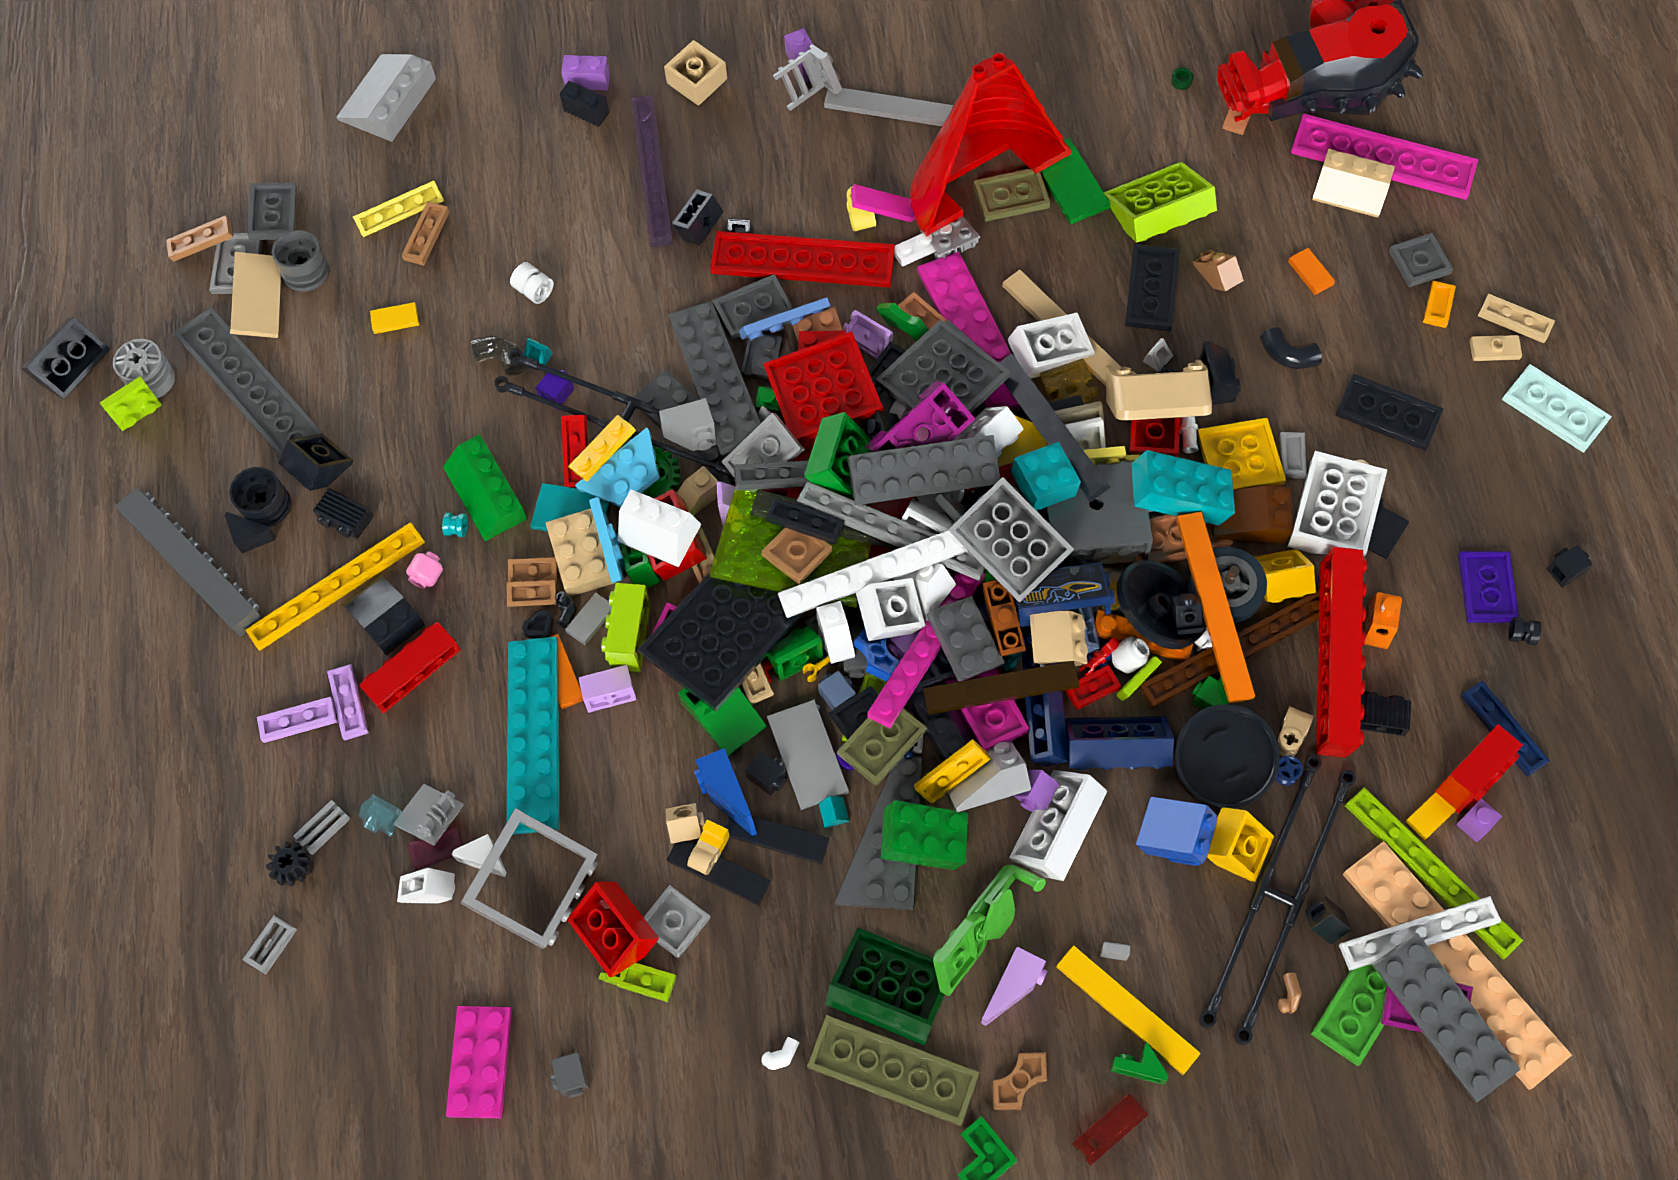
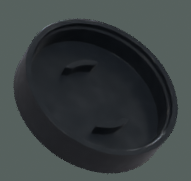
(1226, 756)

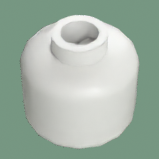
(1130, 655)

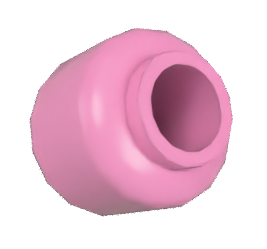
(424, 570)

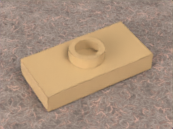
(1495, 348)

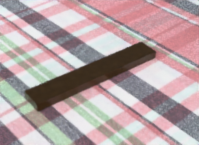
(1001, 687)

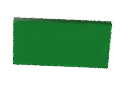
(1074, 187)

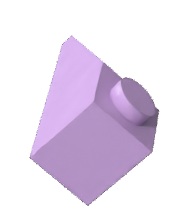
(1017, 981)

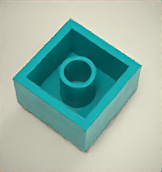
(1045, 476)

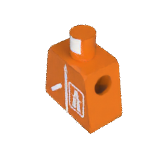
(1383, 614)

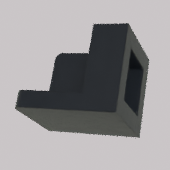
(1328, 920)

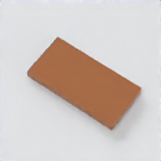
(1167, 541)

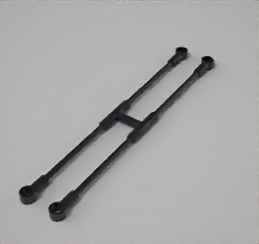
(631, 404)
(1294, 903)

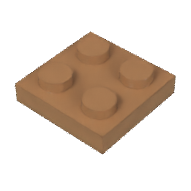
(796, 553)

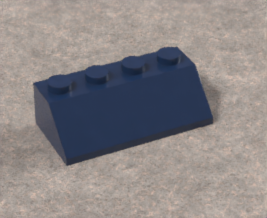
(1119, 742)

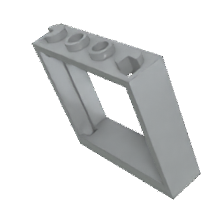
(563, 910)

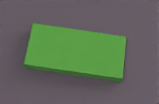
(1353, 1015)

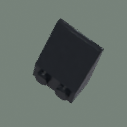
(384, 614)

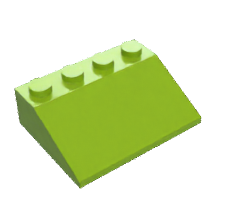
(1161, 201)

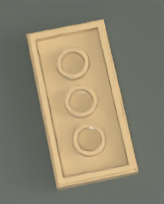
(255, 295)

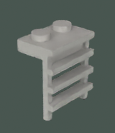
(819, 70)

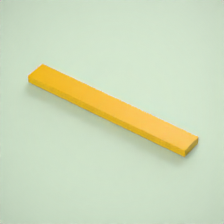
(334, 586)

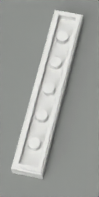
(1431, 929)

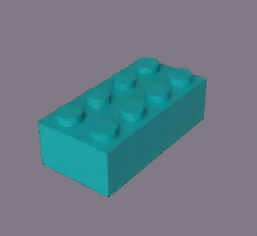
(1182, 487)

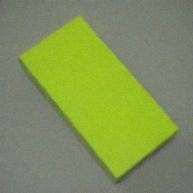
(1138, 678)

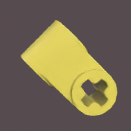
(859, 218)

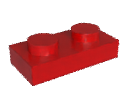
(1094, 687)

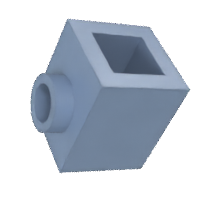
(836, 689)

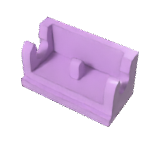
(869, 335)
(607, 688)

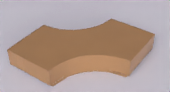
(1009, 1091)

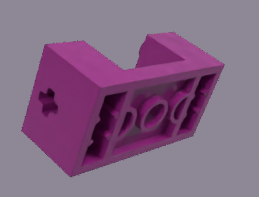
(937, 411)

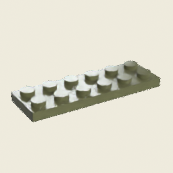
(893, 1070)

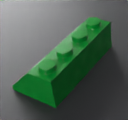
(483, 488)

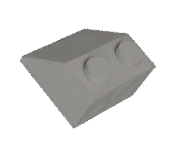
(689, 425)

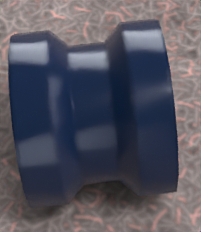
(1292, 766)

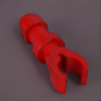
(1099, 656)

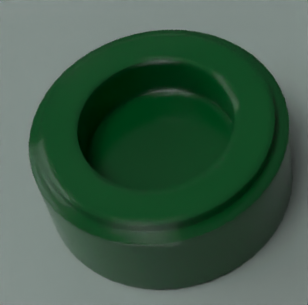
(1182, 78)

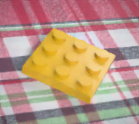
(1244, 449)

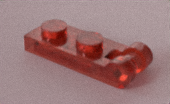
(1111, 1128)

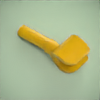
(815, 668)

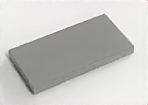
(807, 754)

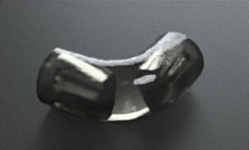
(496, 348)

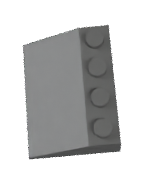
(388, 94)
(1011, 539)

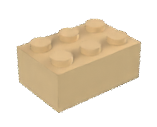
(578, 553)

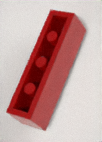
(409, 667)

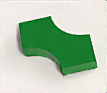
(897, 317)

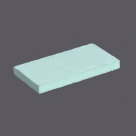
(1556, 408)

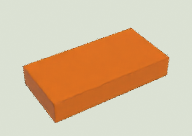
(1311, 271)

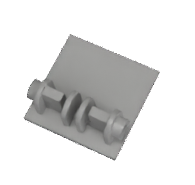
(961, 238)
(429, 814)

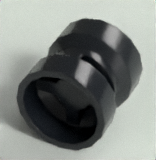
(1524, 631)

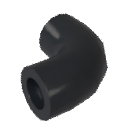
(1288, 354)

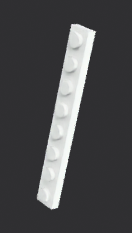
(868, 572)

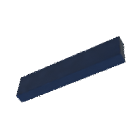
(1492, 712)

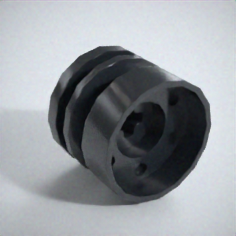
(259, 485)

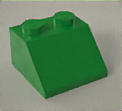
(795, 652)

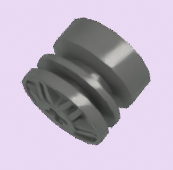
(300, 260)

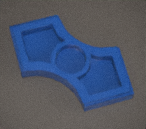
(879, 660)

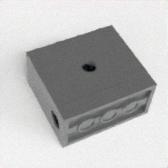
(1107, 527)

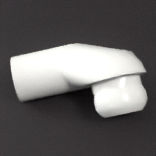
(782, 1057)

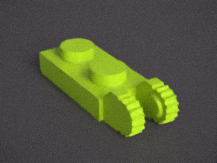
(644, 981)

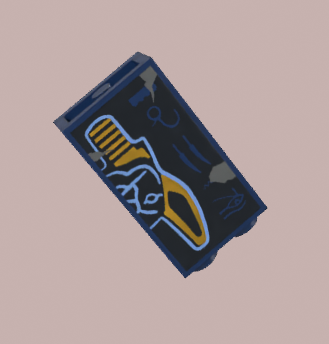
(1068, 589)

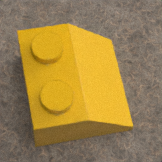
(1287, 575)
(1239, 843)

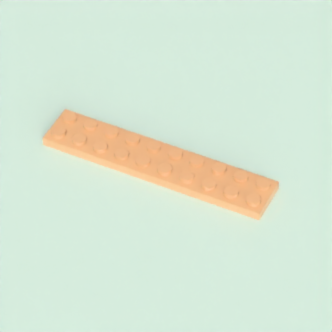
(1400, 899)

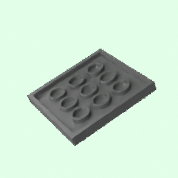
(946, 358)

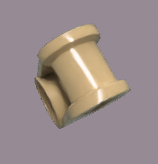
(1293, 730)

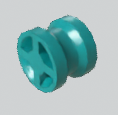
(455, 524)

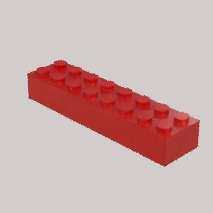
(1340, 653)

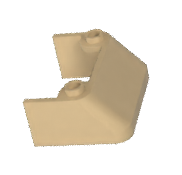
(1158, 394)

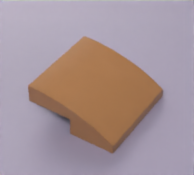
(532, 582)

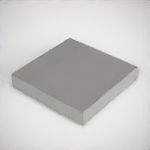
(676, 921)

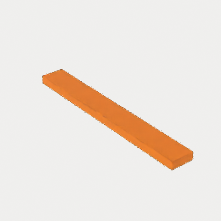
(1215, 608)

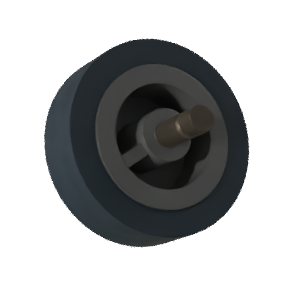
(1242, 581)

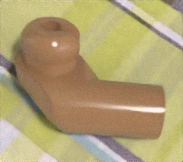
(1293, 994)

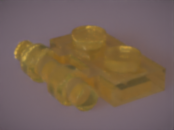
(1067, 377)

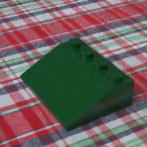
(887, 986)

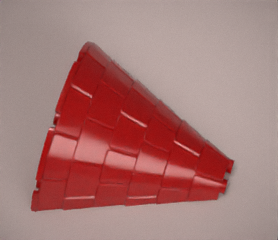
(987, 119)

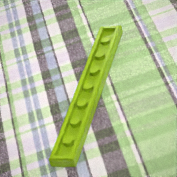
(1427, 866)

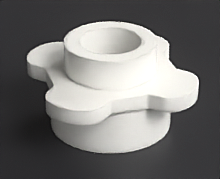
(1204, 641)

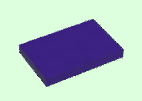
(1488, 586)

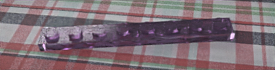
(651, 171)

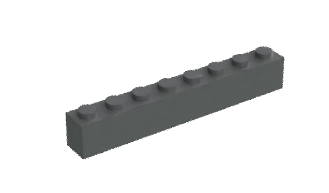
(189, 563)

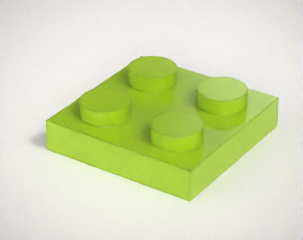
(130, 403)

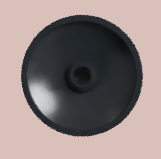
(1146, 600)

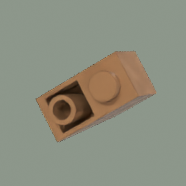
(1219, 269)

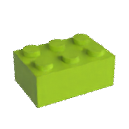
(626, 626)

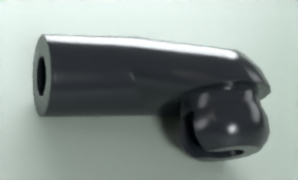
(567, 608)

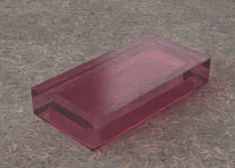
(426, 854)

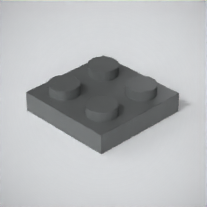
(1420, 260)

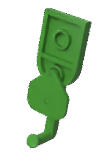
(971, 936)

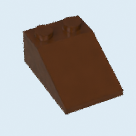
(1259, 516)

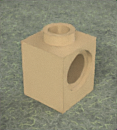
(684, 823)

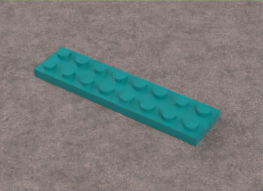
(533, 731)

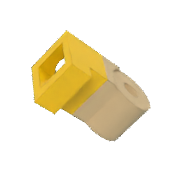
(708, 847)

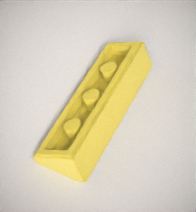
(397, 208)

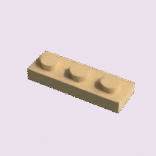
(1516, 318)

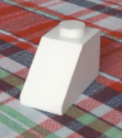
(835, 632)
(426, 886)

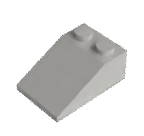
(997, 779)

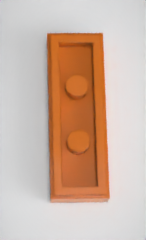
(568, 686)

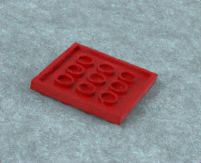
(822, 383)

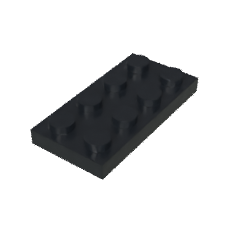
(1152, 287)
(1389, 412)

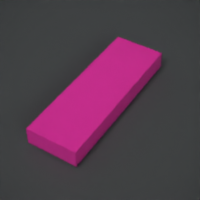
(882, 203)

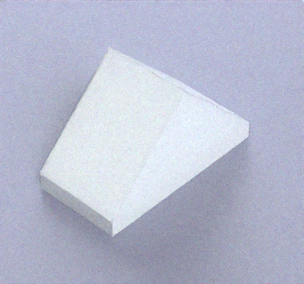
(477, 852)

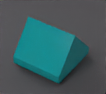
(537, 351)
(833, 811)

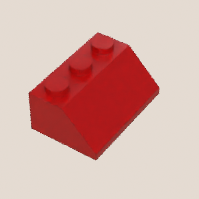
(1155, 435)
(612, 927)

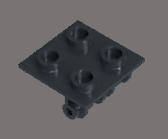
(1386, 531)

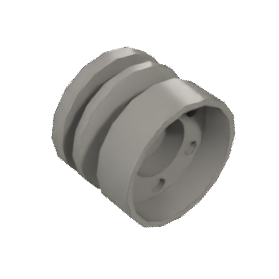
(145, 360)

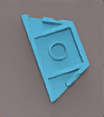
(626, 470)
(609, 542)

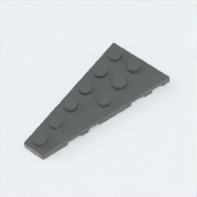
(878, 881)

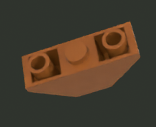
(1003, 619)

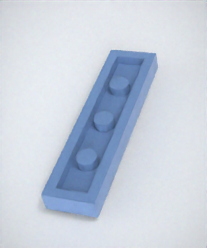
(775, 323)

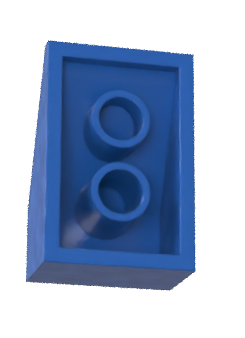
(719, 781)

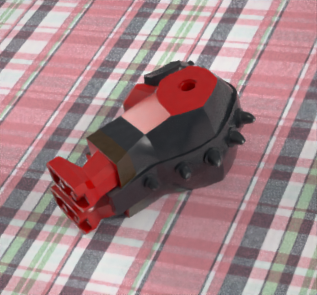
(1339, 66)

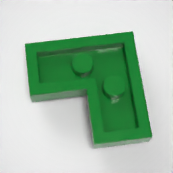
(992, 1154)

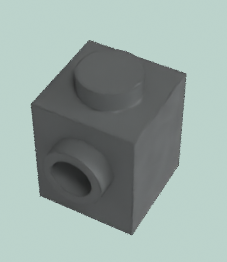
(569, 1075)

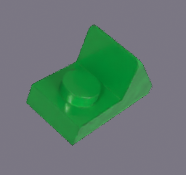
(1147, 1069)

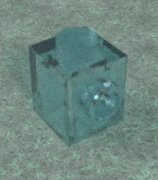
(379, 815)

